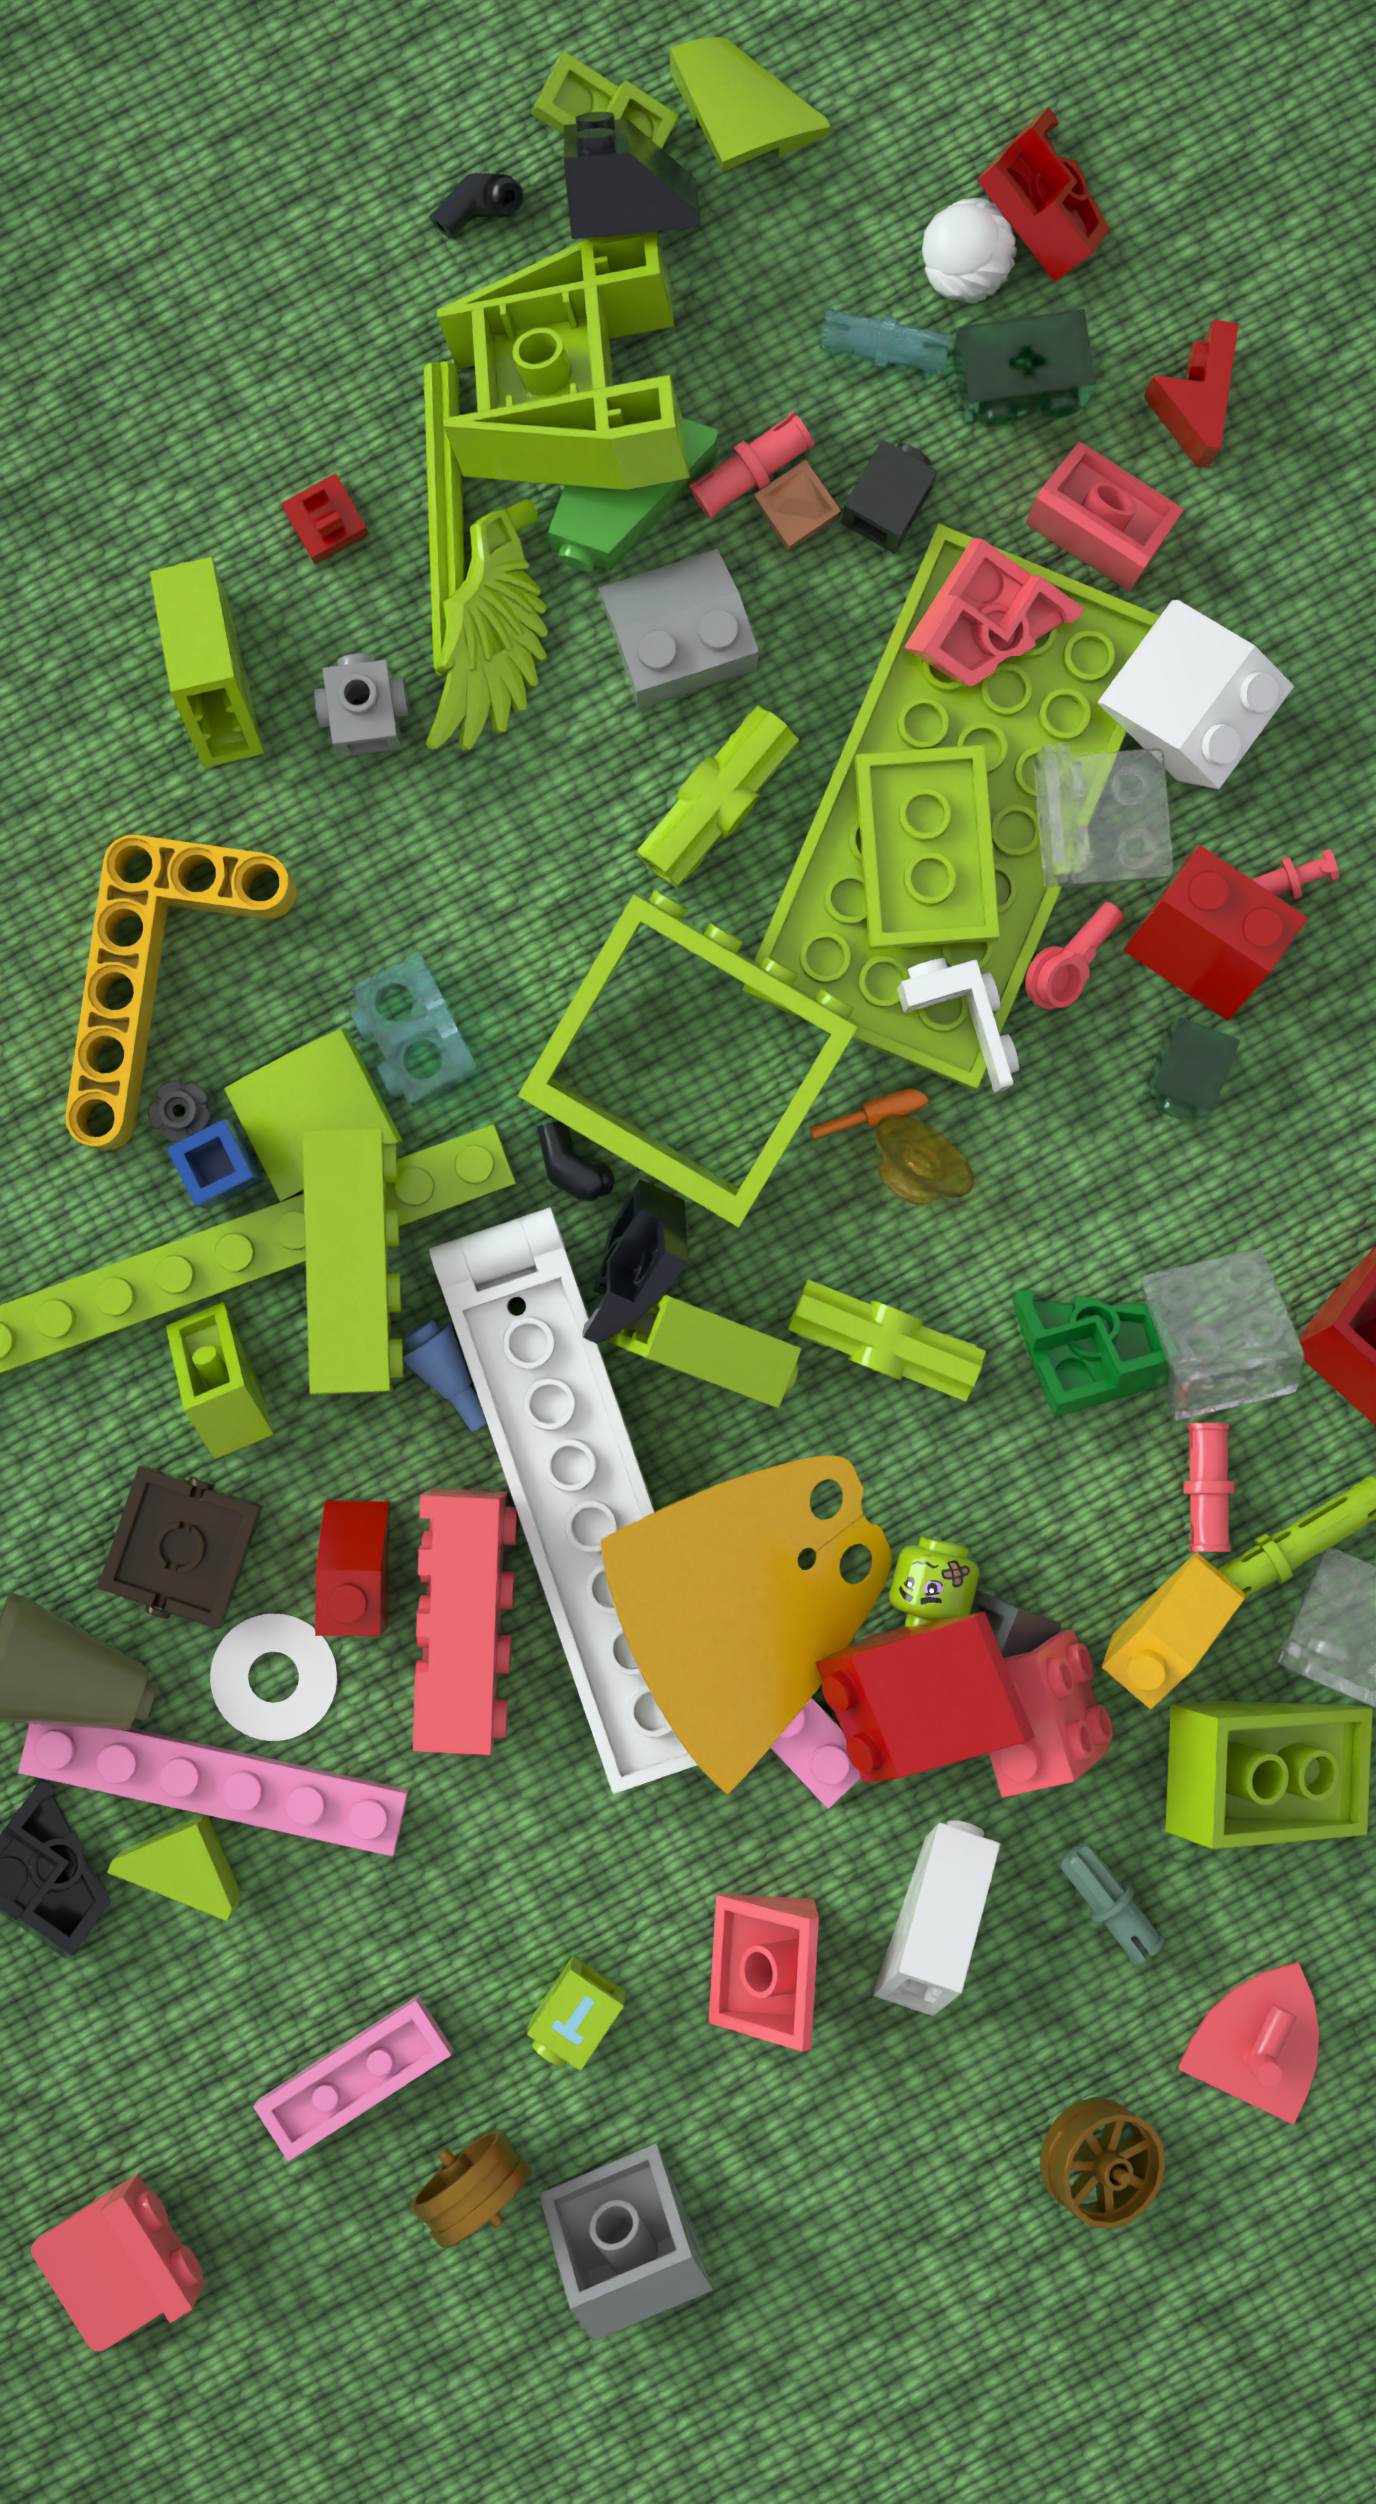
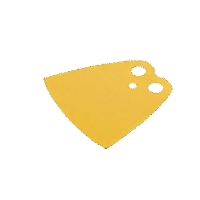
(727, 1613)

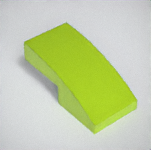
(579, 90)

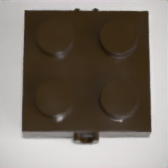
(180, 1547)

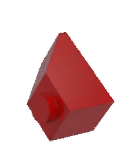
(353, 1569)

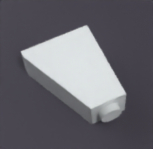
(939, 1919)

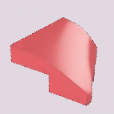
(987, 614)

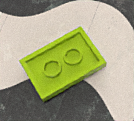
(926, 847)

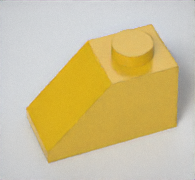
(1172, 1630)

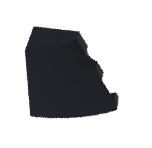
(640, 1260)
(46, 1876)

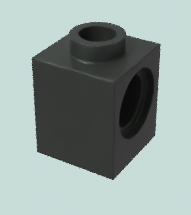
(889, 494)

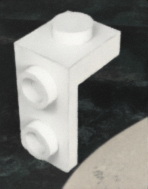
(936, 983)

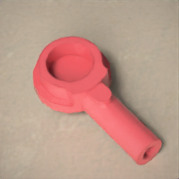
(1060, 973)

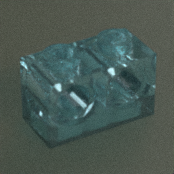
(426, 1025)

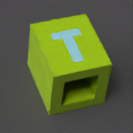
(575, 2015)

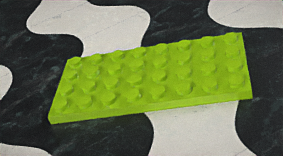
(910, 705)

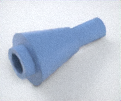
(437, 1359)

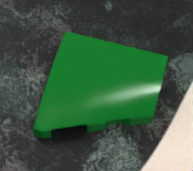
(1090, 1350)

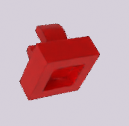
(325, 518)

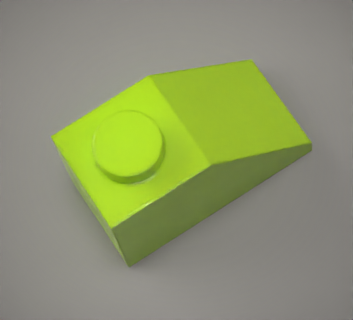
(218, 1381)

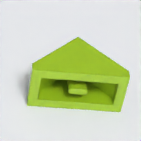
(183, 1866)

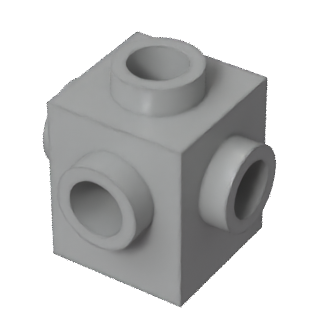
(366, 726)

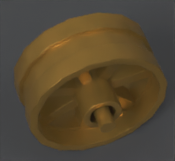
(1104, 2163)
(470, 2188)

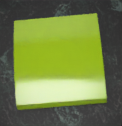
(306, 1090)

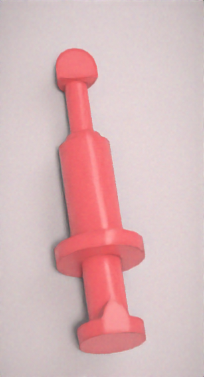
(1290, 878)

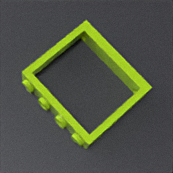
(639, 1147)

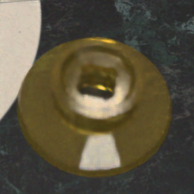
(920, 1161)

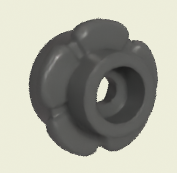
(196, 1115)

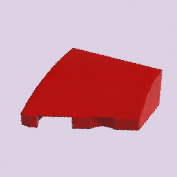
(1045, 198)

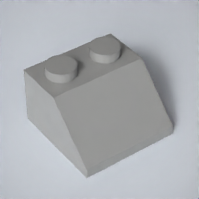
(680, 628)
(624, 2243)

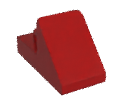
(1197, 405)

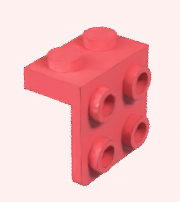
(1063, 1714)
(119, 2265)

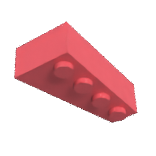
(462, 1621)

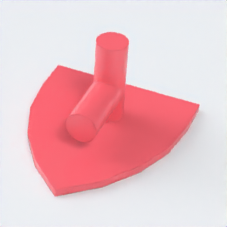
(1260, 2042)

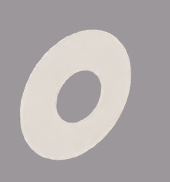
(279, 1719)

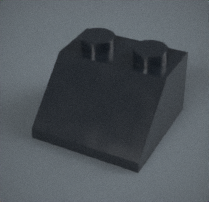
(623, 181)

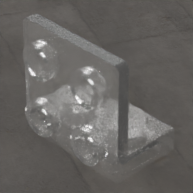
(1102, 816)
(1223, 1333)
(1336, 1627)

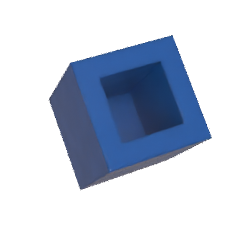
(215, 1164)

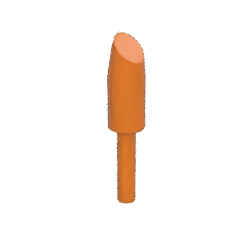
(873, 1111)

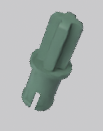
(1111, 1902)

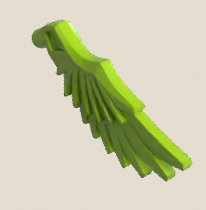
(490, 632)

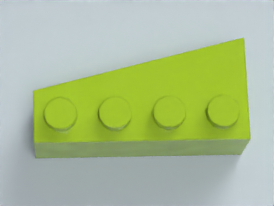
(348, 1261)

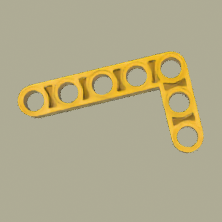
(141, 962)

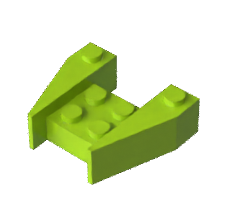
(548, 371)

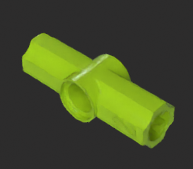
(717, 797)
(886, 1340)

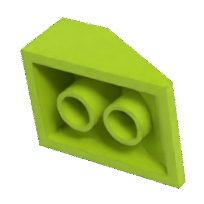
(1267, 1772)

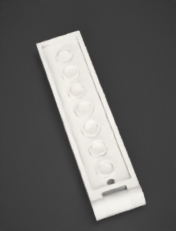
(563, 1464)

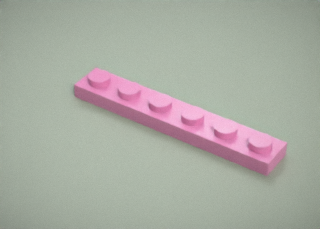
(219, 1783)

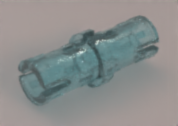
(885, 341)

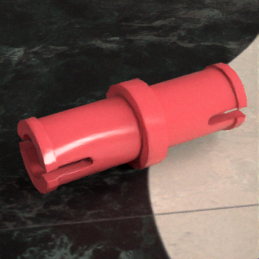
(751, 465)
(1209, 1487)

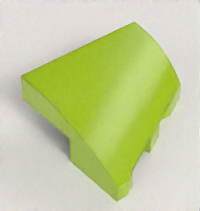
(741, 103)

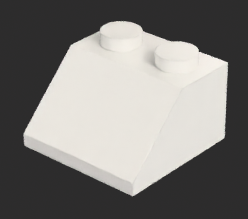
(1195, 695)

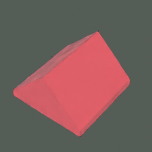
(1103, 515)
(765, 1967)

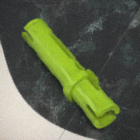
(1314, 1533)

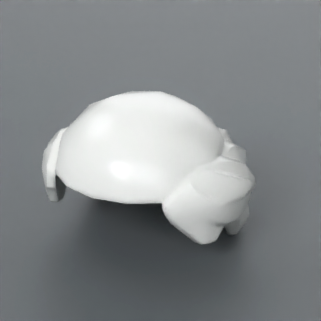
(968, 250)

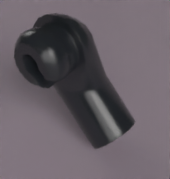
(477, 197)
(569, 1170)

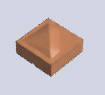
(797, 505)

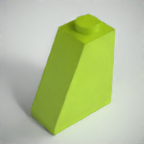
(205, 662)
(713, 1350)

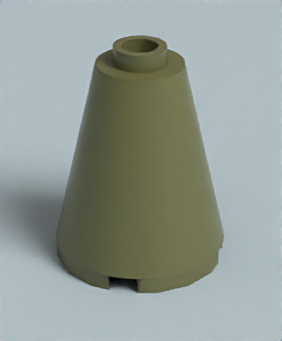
(65, 1674)

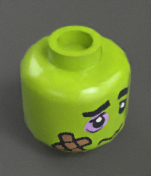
(934, 1581)

